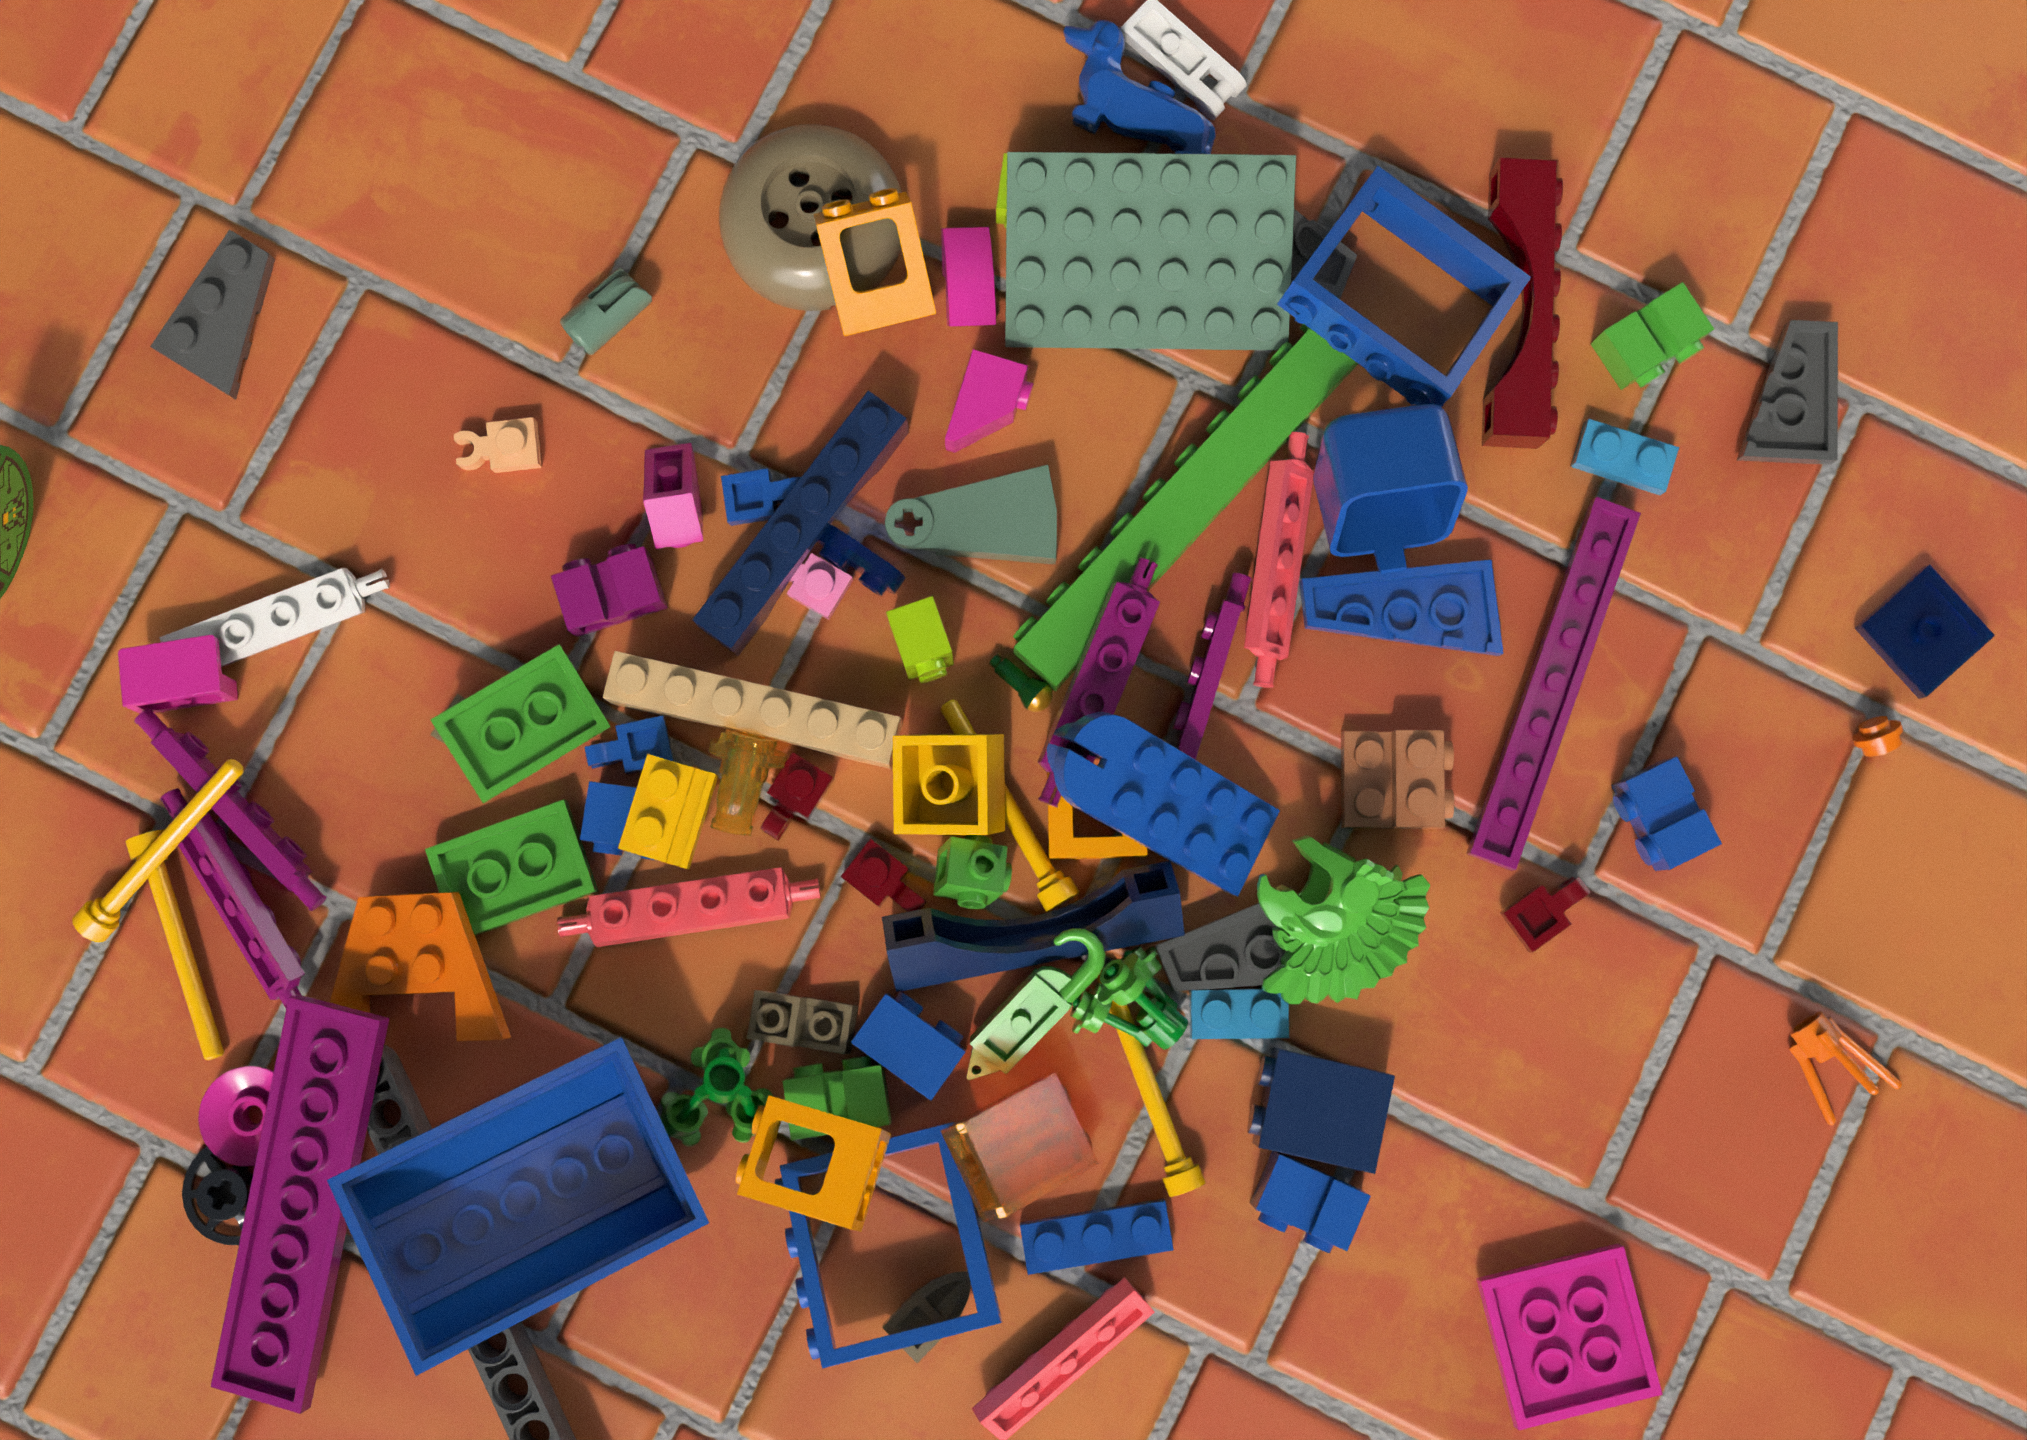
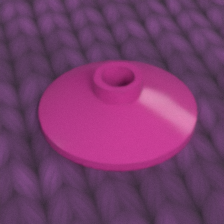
(225, 1114)

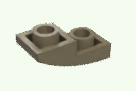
(802, 1022)

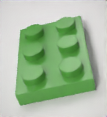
(520, 723)
(515, 867)

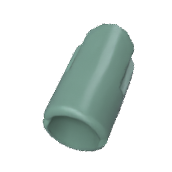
(605, 311)

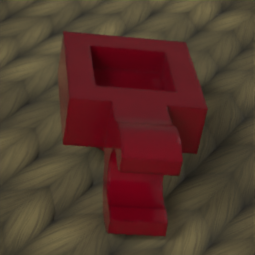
(797, 790)
(879, 876)
(1540, 915)

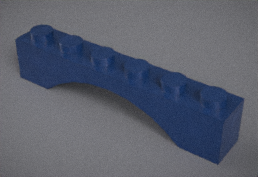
(828, 485)
(939, 947)

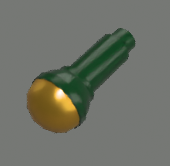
(1034, 693)

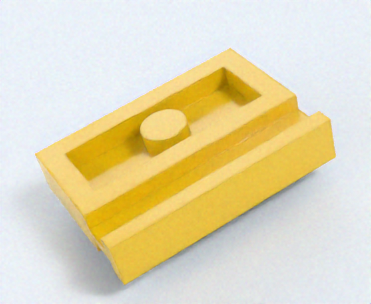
(668, 811)

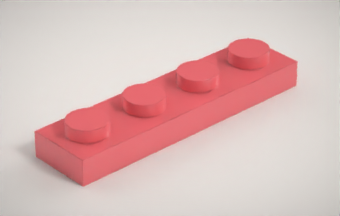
(1062, 1360)

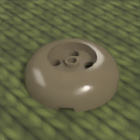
(784, 261)

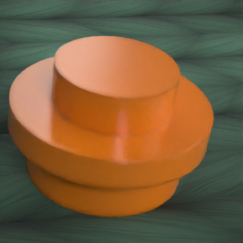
(1878, 736)

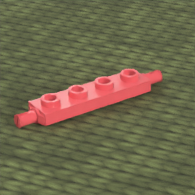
(1279, 559)
(689, 907)

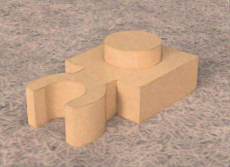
(508, 446)

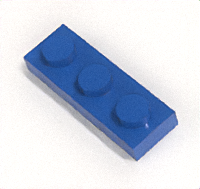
(1096, 1236)

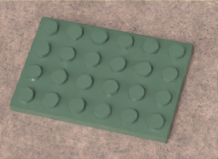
(1148, 250)

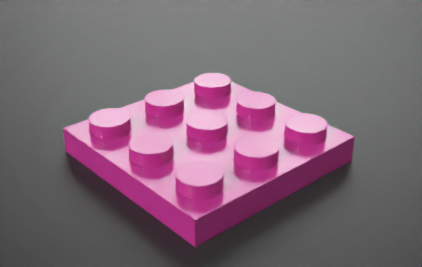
(1569, 1336)

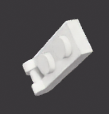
(1182, 57)

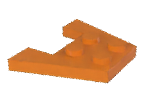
(419, 948)

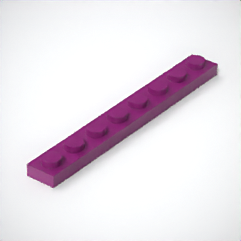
(1553, 684)

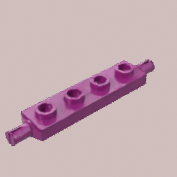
(1105, 662)
(1207, 671)
(246, 820)
(238, 904)

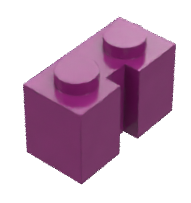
(608, 591)

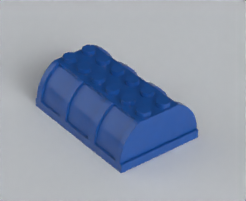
(517, 1204)

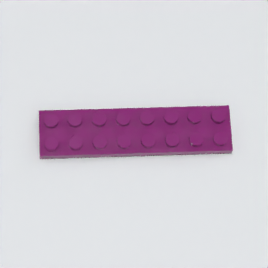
(291, 1218)

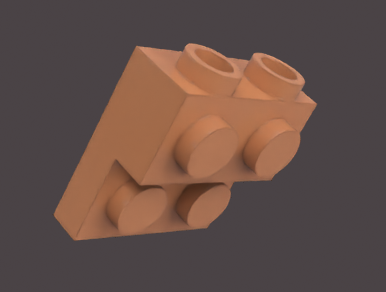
(1395, 779)

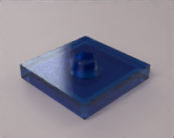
(1924, 631)

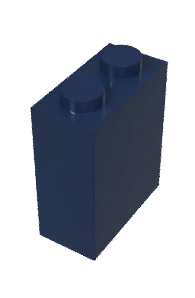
(1321, 1109)

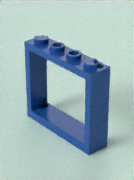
(1439, 241)
(810, 1286)

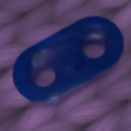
(876, 572)

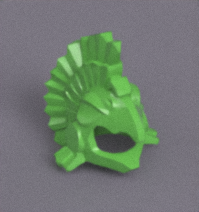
(1343, 926)

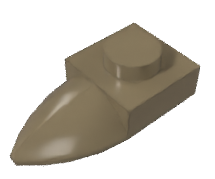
(933, 1303)

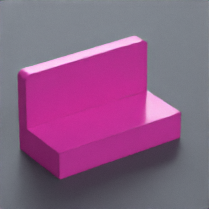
(174, 675)

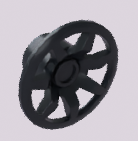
(219, 1196)

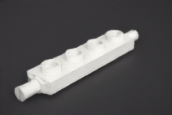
(286, 614)

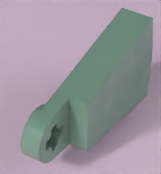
(988, 519)

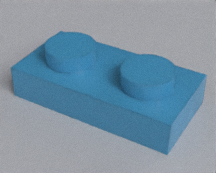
(1624, 457)
(1237, 1014)

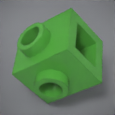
(972, 871)

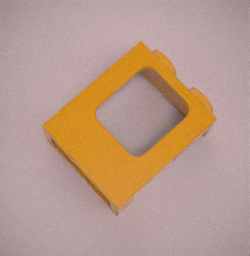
(886, 304)
(850, 1173)

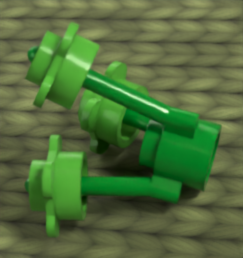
(1123, 983)
(722, 1084)

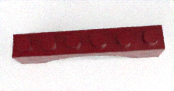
(1524, 214)

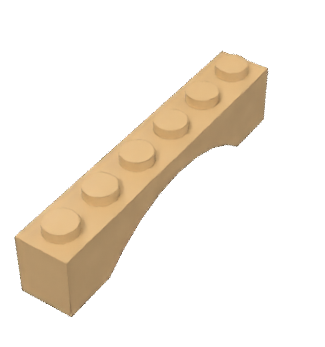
(752, 709)

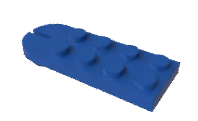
(1162, 798)

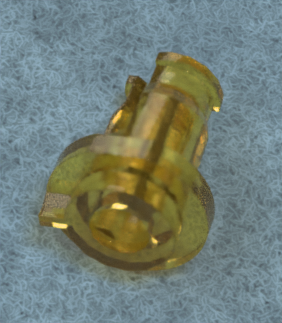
(743, 770)

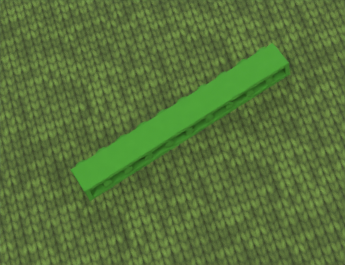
(1189, 501)

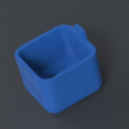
(1389, 482)

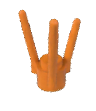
(1824, 1039)

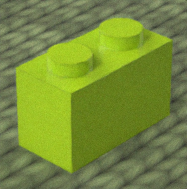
(921, 640)

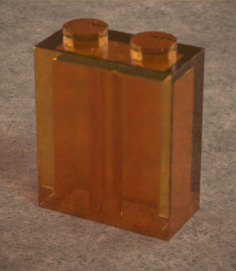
(1019, 1147)

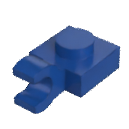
(753, 495)
(633, 745)

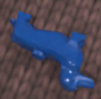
(1128, 105)

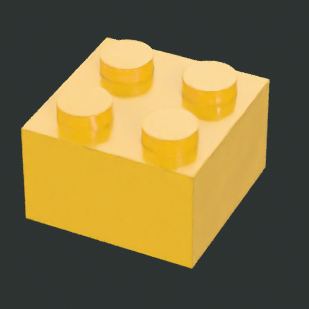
(948, 784)

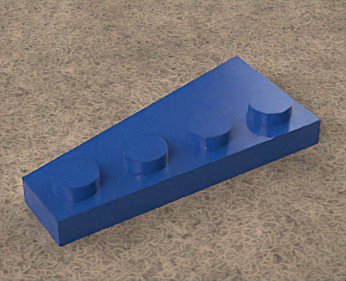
(1423, 606)

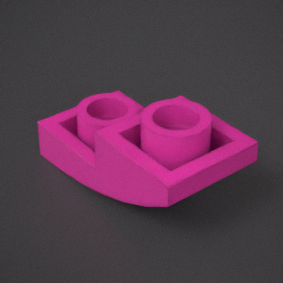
(968, 276)

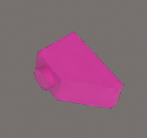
(987, 399)
(672, 496)

